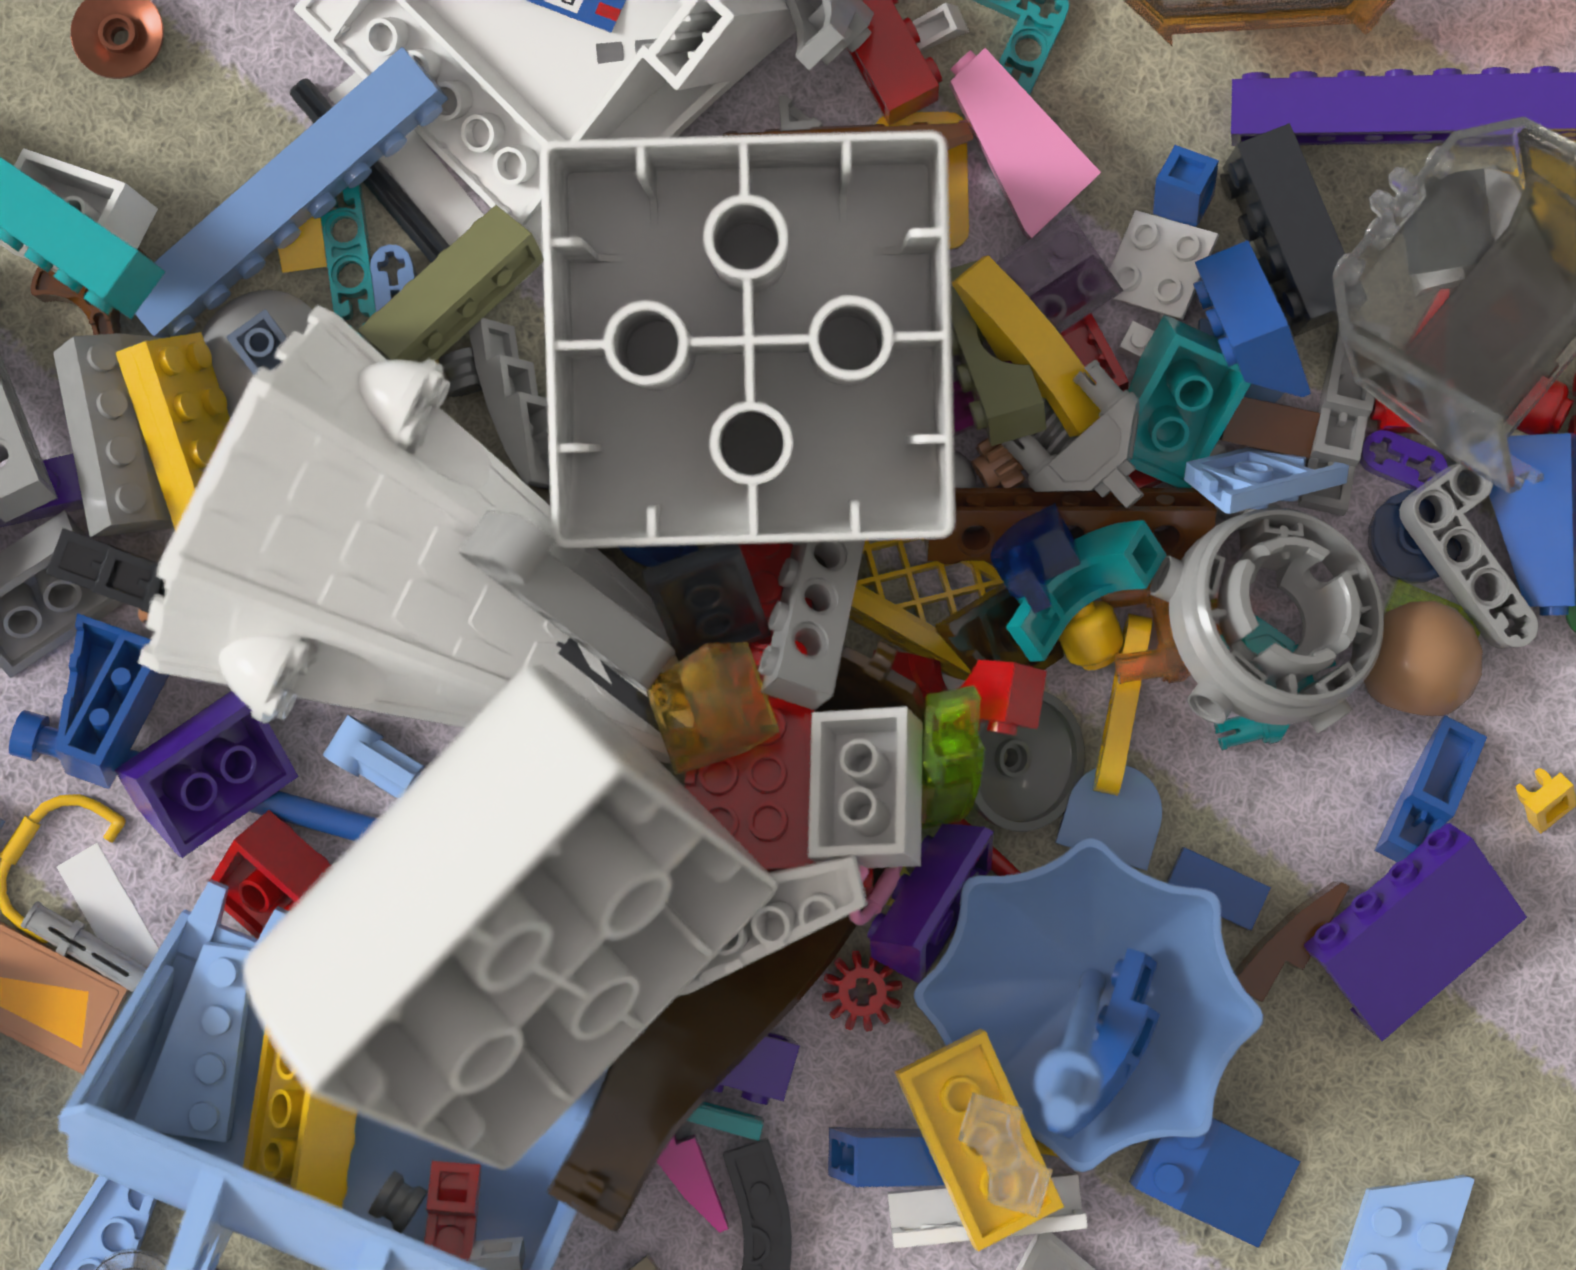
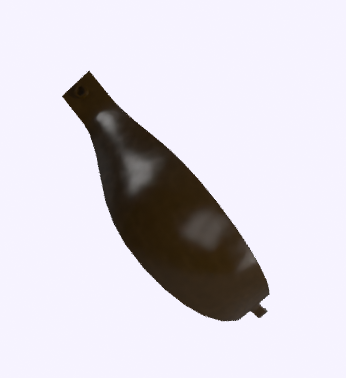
(713, 1029)

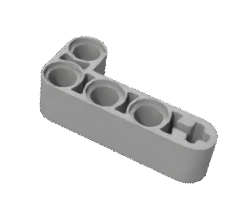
(1475, 561)

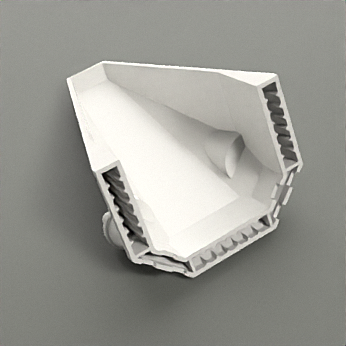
(333, 556)

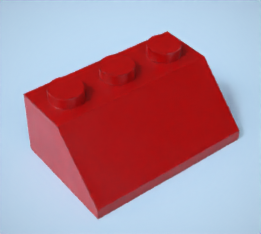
(267, 870)

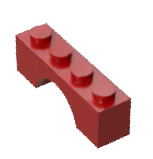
(1008, 691)

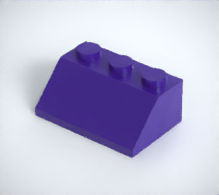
(206, 773)
(930, 900)

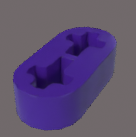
(1404, 449)

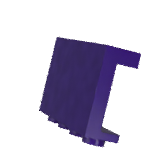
(1416, 930)

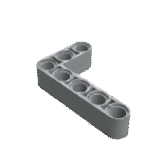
(518, 559)

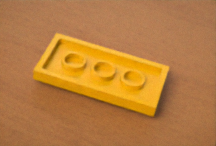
(939, 1095)

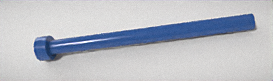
(34, 737)

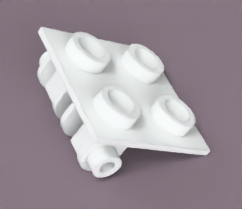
(1159, 265)

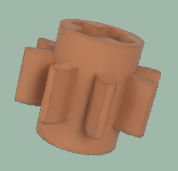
(997, 466)

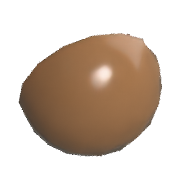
(1426, 660)

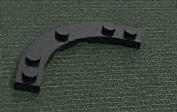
(761, 1206)

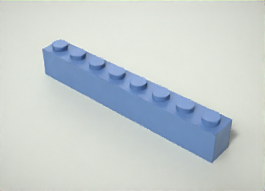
(289, 192)

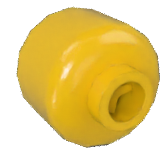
(1092, 636)

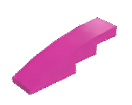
(688, 1171)

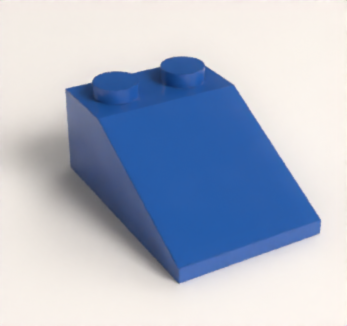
(1218, 1179)

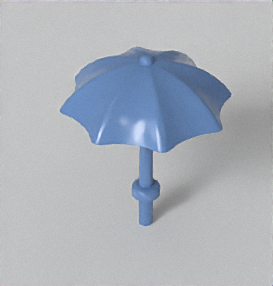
(1038, 968)

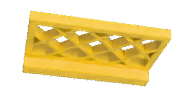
(900, 626)

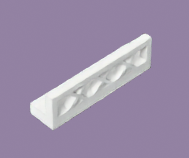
(940, 1222)

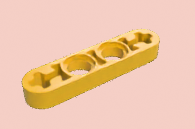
(1121, 712)

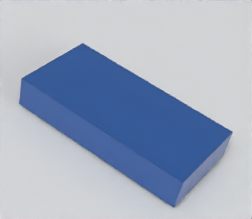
(1238, 895)

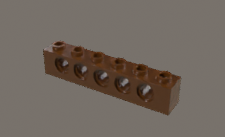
(1000, 508)

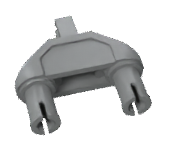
(1099, 455)

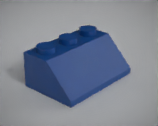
(1250, 320)

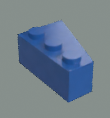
(104, 700)

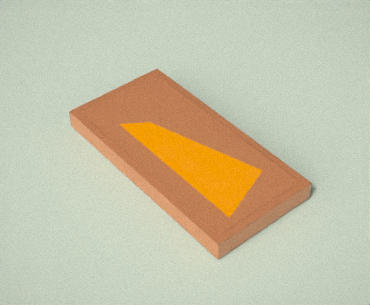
(54, 1000)

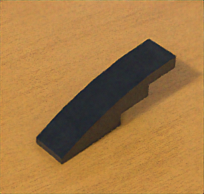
(106, 570)

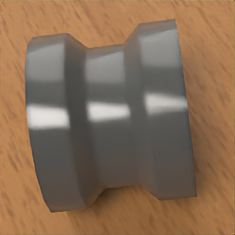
(461, 372)
(397, 1202)

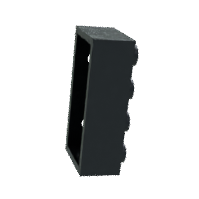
(1286, 224)

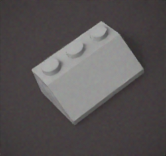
(36, 607)

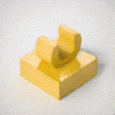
(1549, 802)

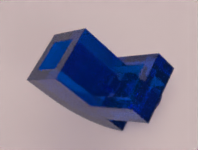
(1033, 553)

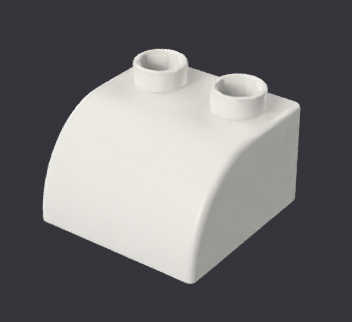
(748, 339)
(503, 927)

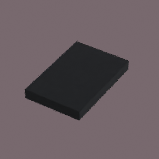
(707, 599)

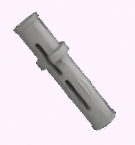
(42, 923)

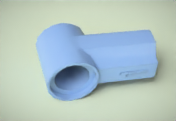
(364, 753)

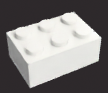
(97, 196)
(866, 787)

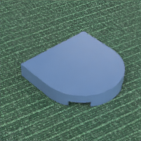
(1122, 822)

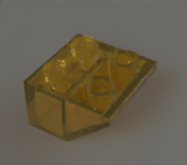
(711, 706)

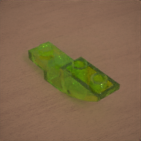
(951, 756)

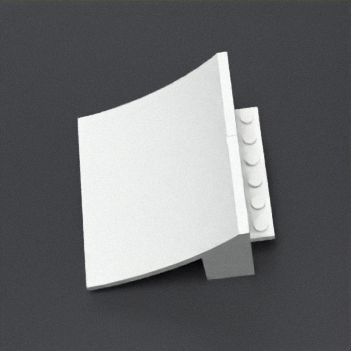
(535, 77)

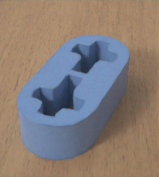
(381, 280)

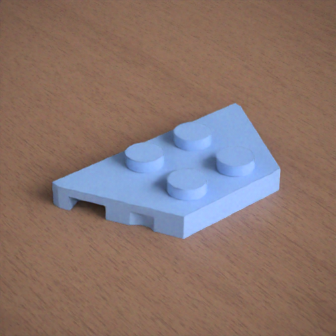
(1258, 477)
(1408, 1225)

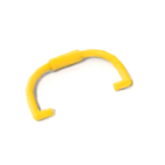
(26, 832)

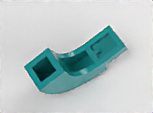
(1111, 561)

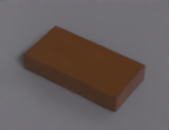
(1272, 427)

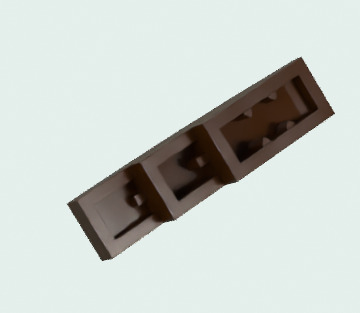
(1287, 941)

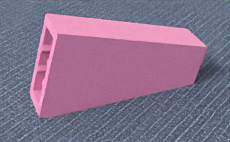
(1023, 146)

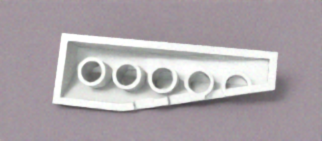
(803, 903)

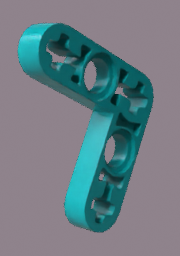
(1029, 26)

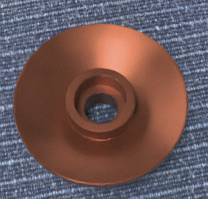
(98, 23)

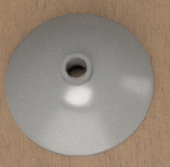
(230, 369)

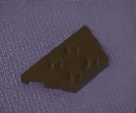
(982, 634)

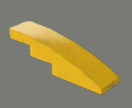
(1026, 337)

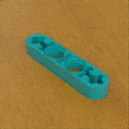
(352, 252)

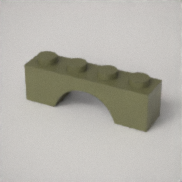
(1003, 392)

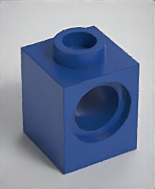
(1185, 186)

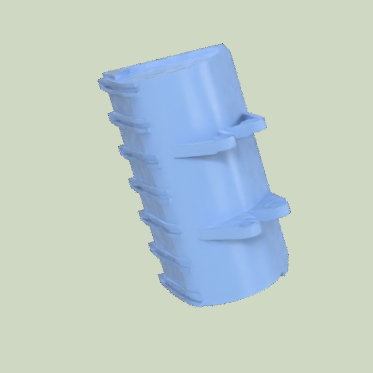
(224, 1198)

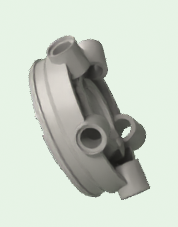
(1330, 612)

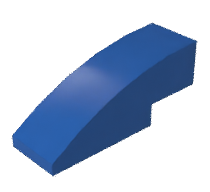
(1432, 788)

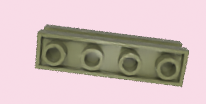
(454, 290)

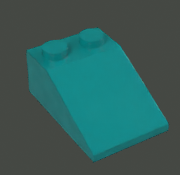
(1183, 398)

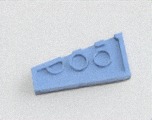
(201, 1059)
(103, 1224)

